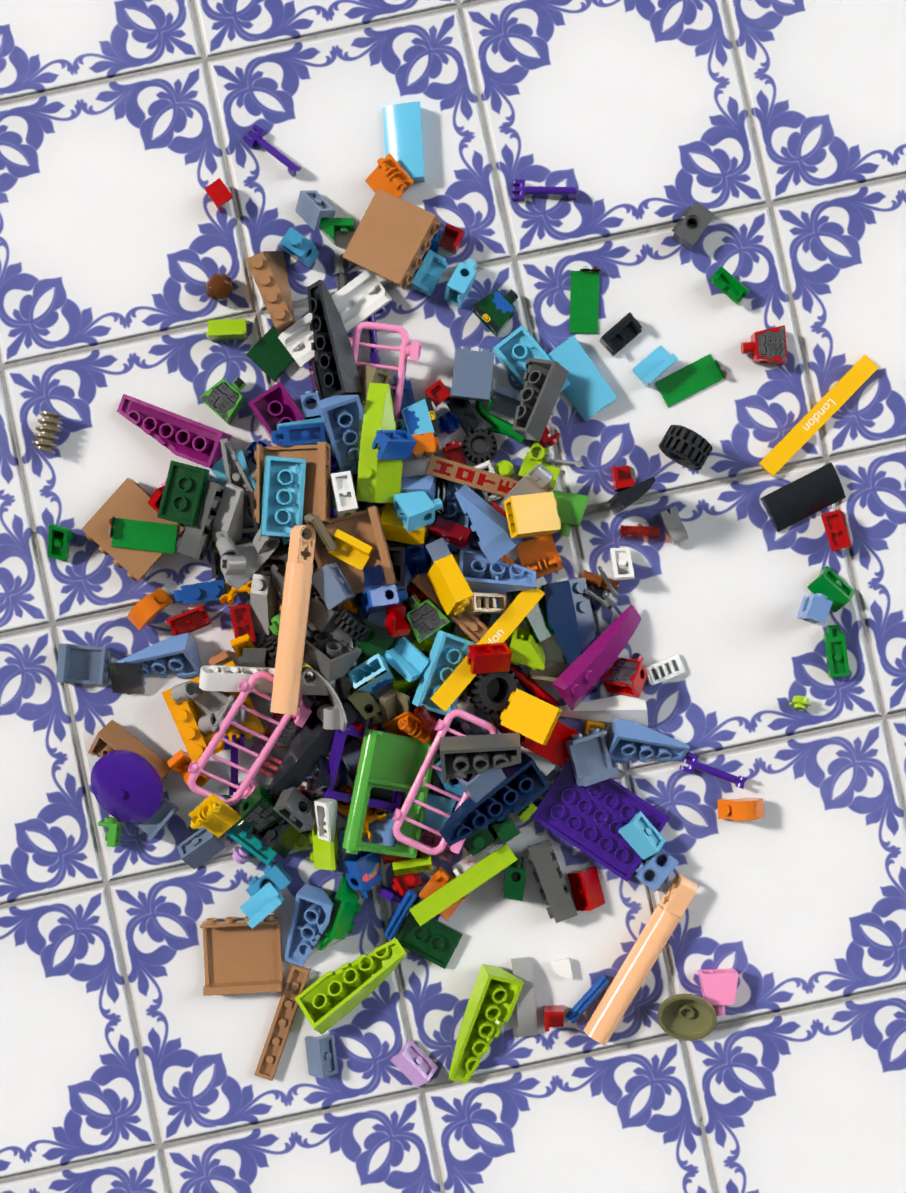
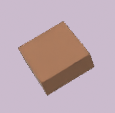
(222, 656)

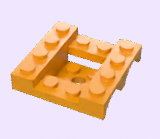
(186, 719)

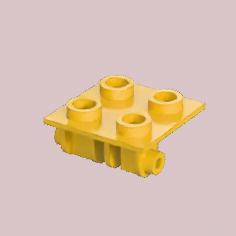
(214, 816)

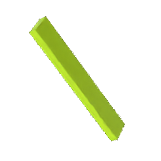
(463, 884)

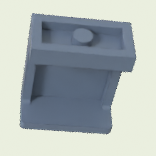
(472, 374)
(83, 664)
(590, 757)

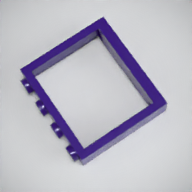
(334, 761)

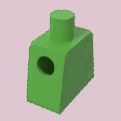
(570, 510)

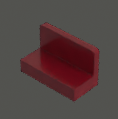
(450, 531)

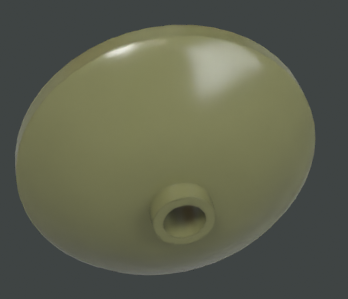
(687, 1017)

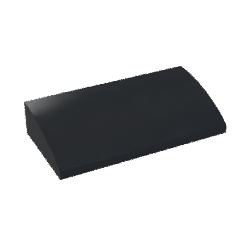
(629, 496)
(803, 497)

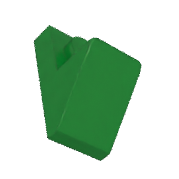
(331, 225)
(59, 542)

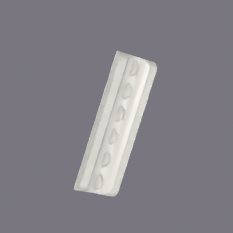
(354, 303)

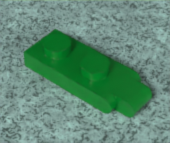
(836, 652)

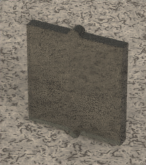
(126, 678)

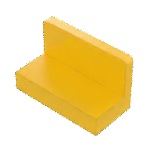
(351, 550)

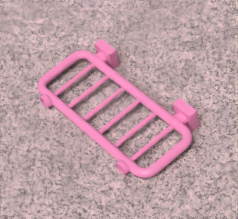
(406, 350)
(248, 784)
(399, 816)

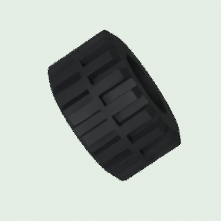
(685, 447)
(479, 696)

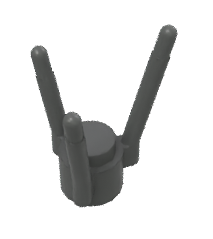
(606, 598)

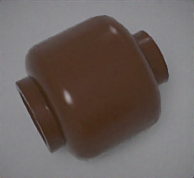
(219, 287)

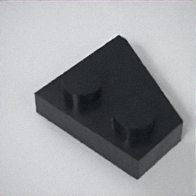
(319, 780)

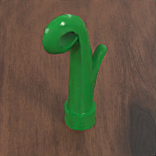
(500, 425)

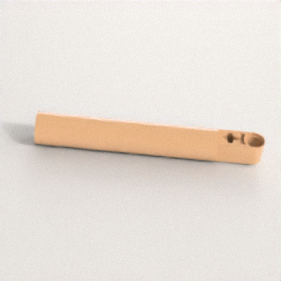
(293, 621)
(640, 959)

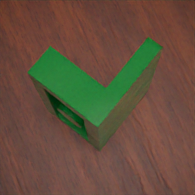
(834, 587)

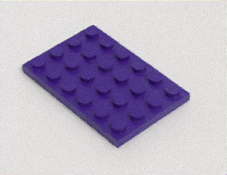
(592, 817)

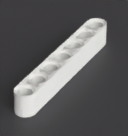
(229, 677)

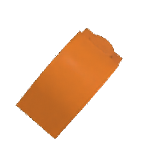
(148, 608)
(180, 763)
(740, 809)

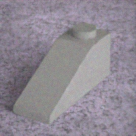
(229, 514)
(263, 603)

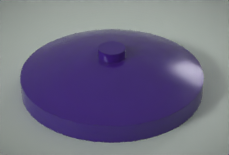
(127, 786)

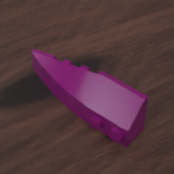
(274, 407)
(177, 433)
(596, 660)

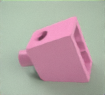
(718, 987)

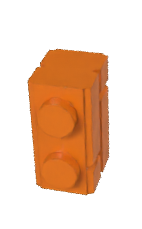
(425, 445)

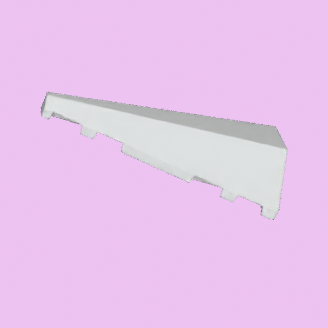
(608, 708)

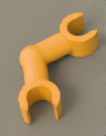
(233, 592)
(372, 818)

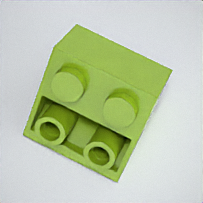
(526, 649)

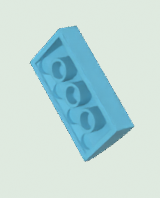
(404, 137)
(515, 350)
(587, 387)
(282, 495)
(444, 658)

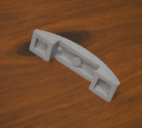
(526, 1001)

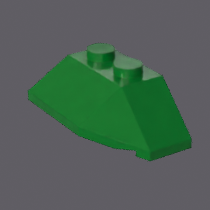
(344, 909)

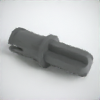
(340, 271)

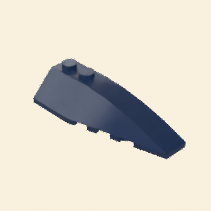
(570, 617)
(519, 789)

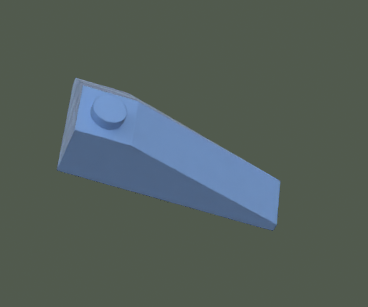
(488, 523)
(634, 741)

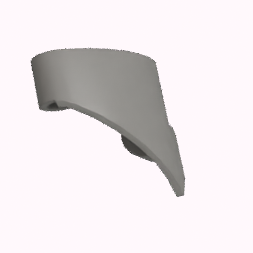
(535, 481)
(244, 560)
(210, 703)
(330, 714)

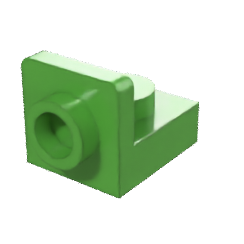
(112, 834)

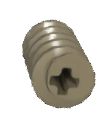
(47, 431)

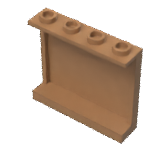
(392, 238)
(317, 477)
(126, 503)
(367, 528)
(242, 957)

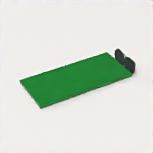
(584, 301)
(690, 380)
(143, 535)

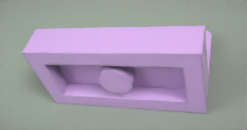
(414, 1064)

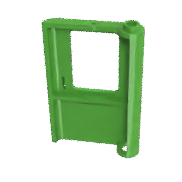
(390, 764)

